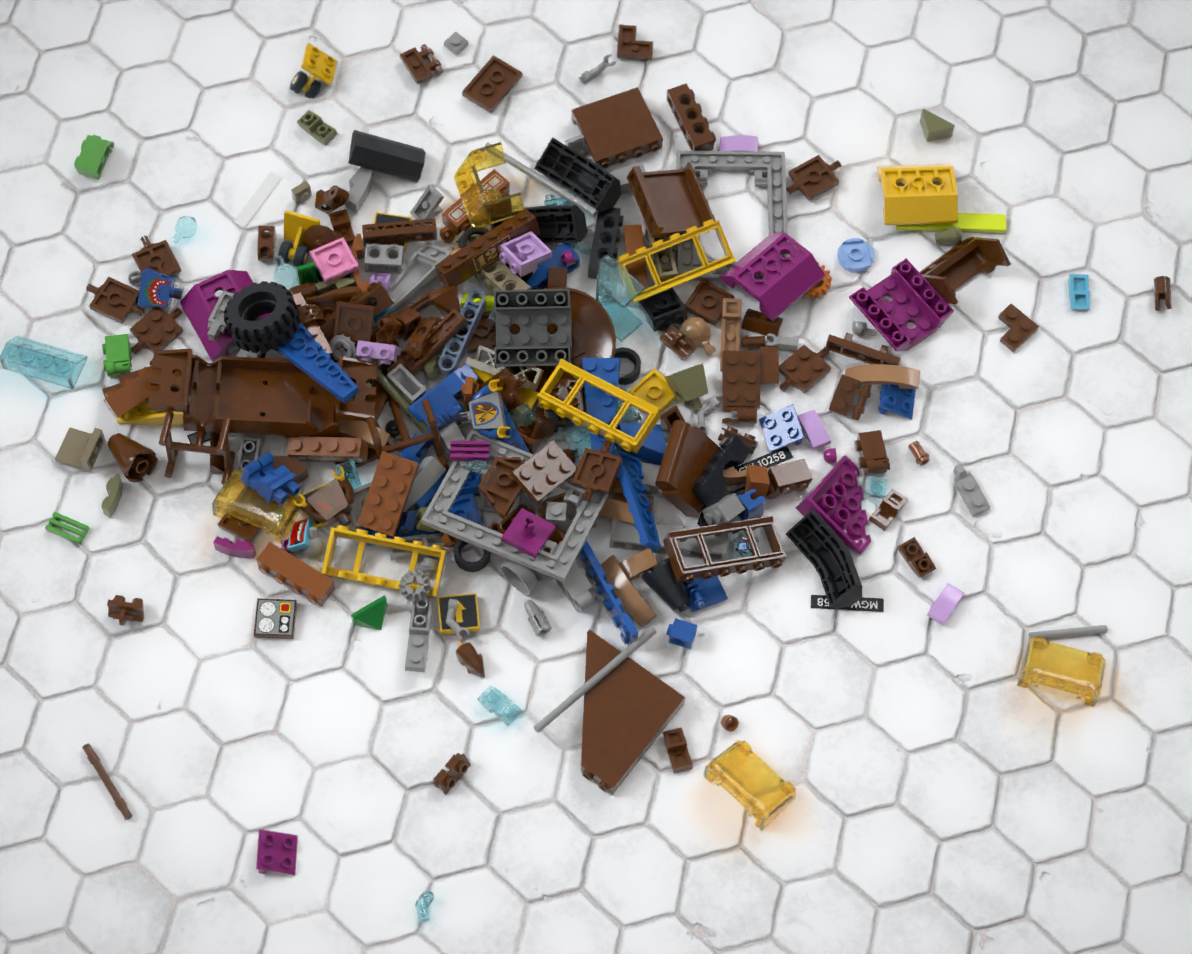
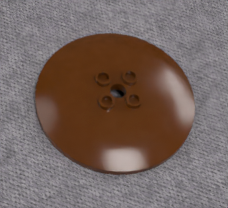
(591, 334)

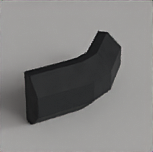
(579, 175)
(557, 223)
(829, 558)

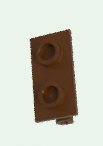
(747, 439)
(457, 767)

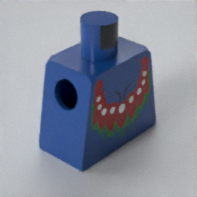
(157, 289)

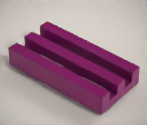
(469, 448)

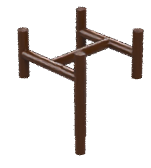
(406, 440)
(173, 447)

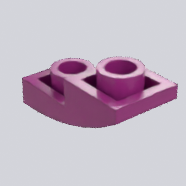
(240, 549)

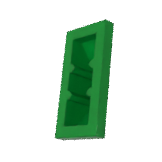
(371, 615)

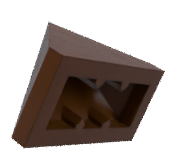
(445, 298)

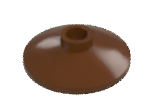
(318, 236)

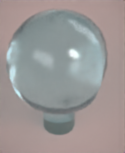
(185, 228)
(284, 272)
(523, 415)

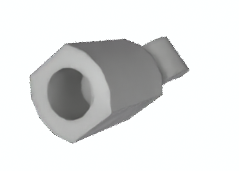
(782, 343)

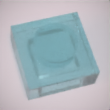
(876, 487)

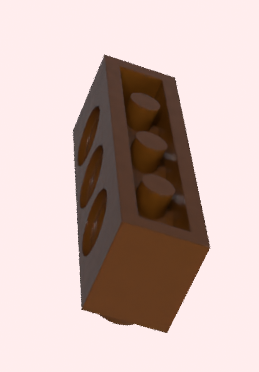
(683, 95)
(374, 290)

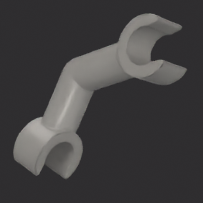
(589, 74)
(712, 405)
(452, 608)

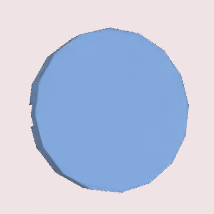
(855, 255)

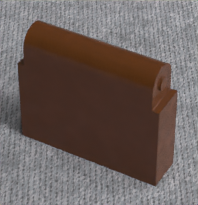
(682, 464)

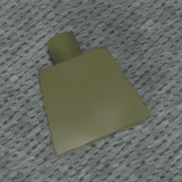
(689, 385)

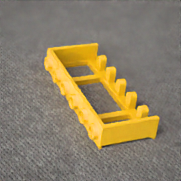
(692, 233)
(594, 425)
(381, 540)

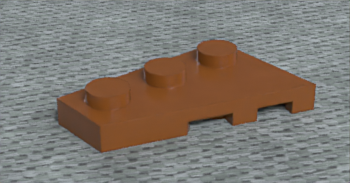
(469, 389)

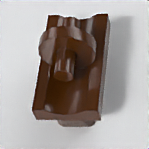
(390, 330)
(678, 343)
(126, 611)

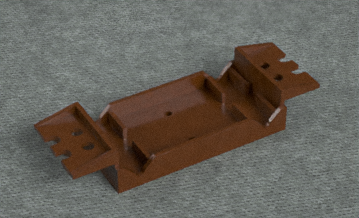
(236, 391)

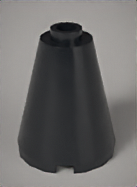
(665, 585)

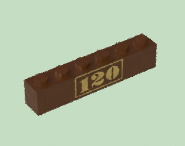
(484, 250)

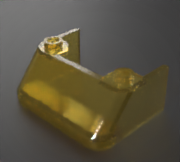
(480, 205)

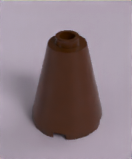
(132, 457)

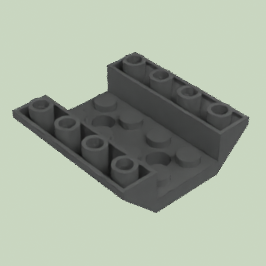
(533, 313)

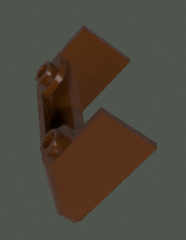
(963, 263)

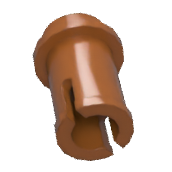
(921, 457)

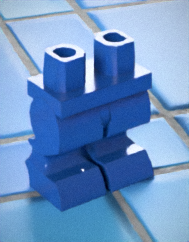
(269, 481)

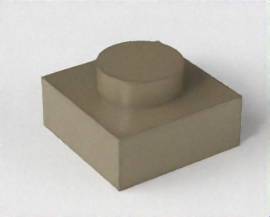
(301, 192)

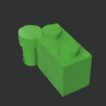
(93, 156)
(118, 355)

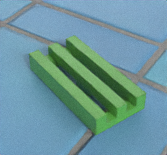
(53, 521)

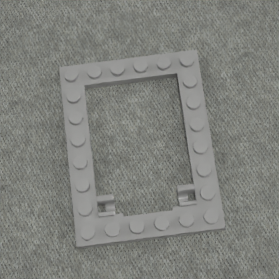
(757, 162)
(562, 555)

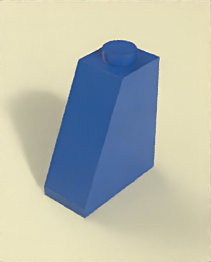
(652, 448)

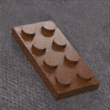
(388, 494)

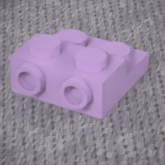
(524, 253)
(383, 352)

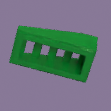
(307, 273)

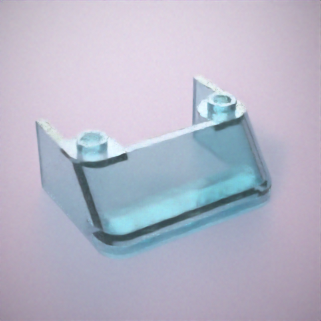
(614, 291)

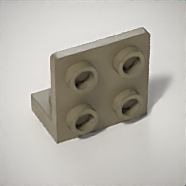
(80, 448)

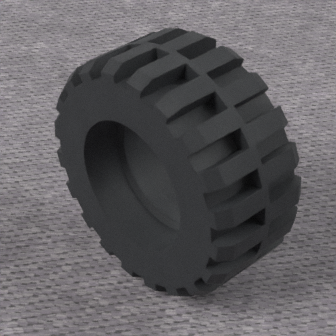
(269, 331)

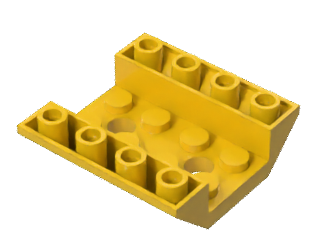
(919, 199)

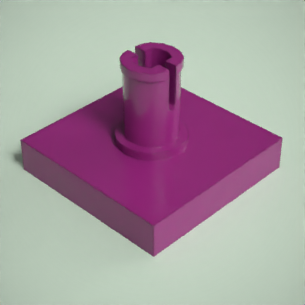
(528, 533)

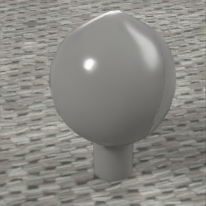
(315, 545)

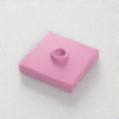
(334, 260)

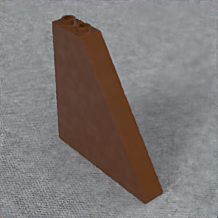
(621, 715)

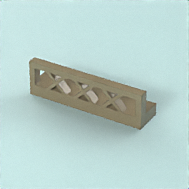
(476, 363)

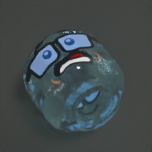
(742, 547)

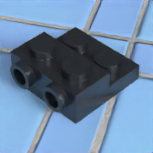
(663, 310)

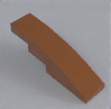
(634, 240)

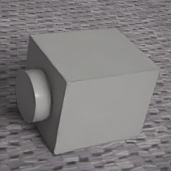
(556, 514)

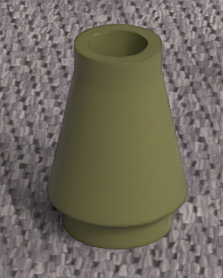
(949, 236)

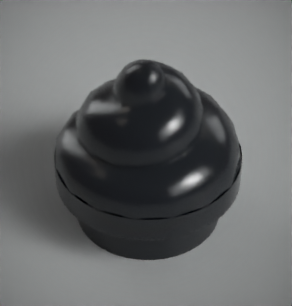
(391, 428)

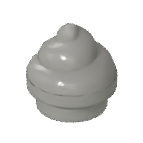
(429, 566)

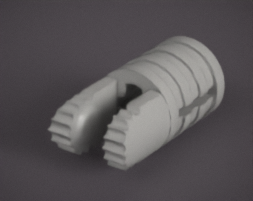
(536, 615)

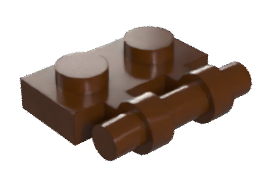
(416, 65)
(844, 396)

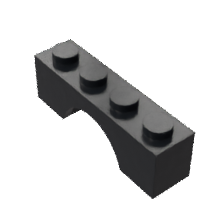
(711, 485)

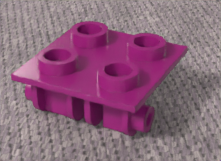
(276, 852)

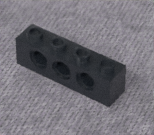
(612, 218)

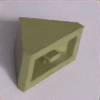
(935, 126)

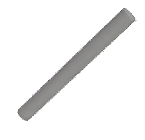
(1070, 632)

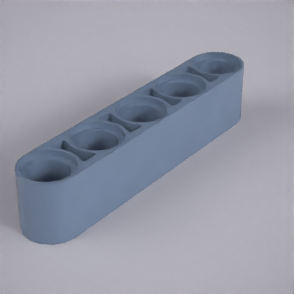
(463, 341)

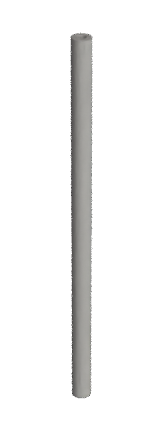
(550, 185)
(594, 680)

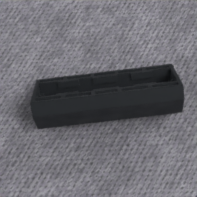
(386, 156)

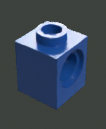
(682, 633)

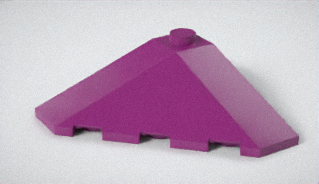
(839, 504)

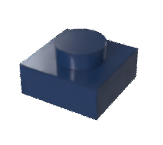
(407, 522)

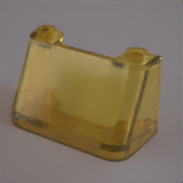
(249, 506)
(1063, 669)
(751, 782)

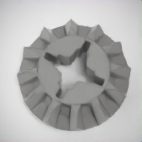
(337, 342)
(420, 592)

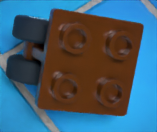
(560, 392)

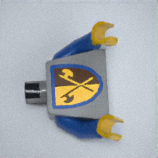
(487, 412)

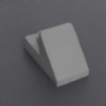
(428, 204)

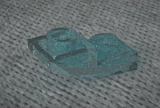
(500, 704)

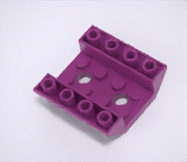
(783, 279)
(201, 301)
(911, 302)

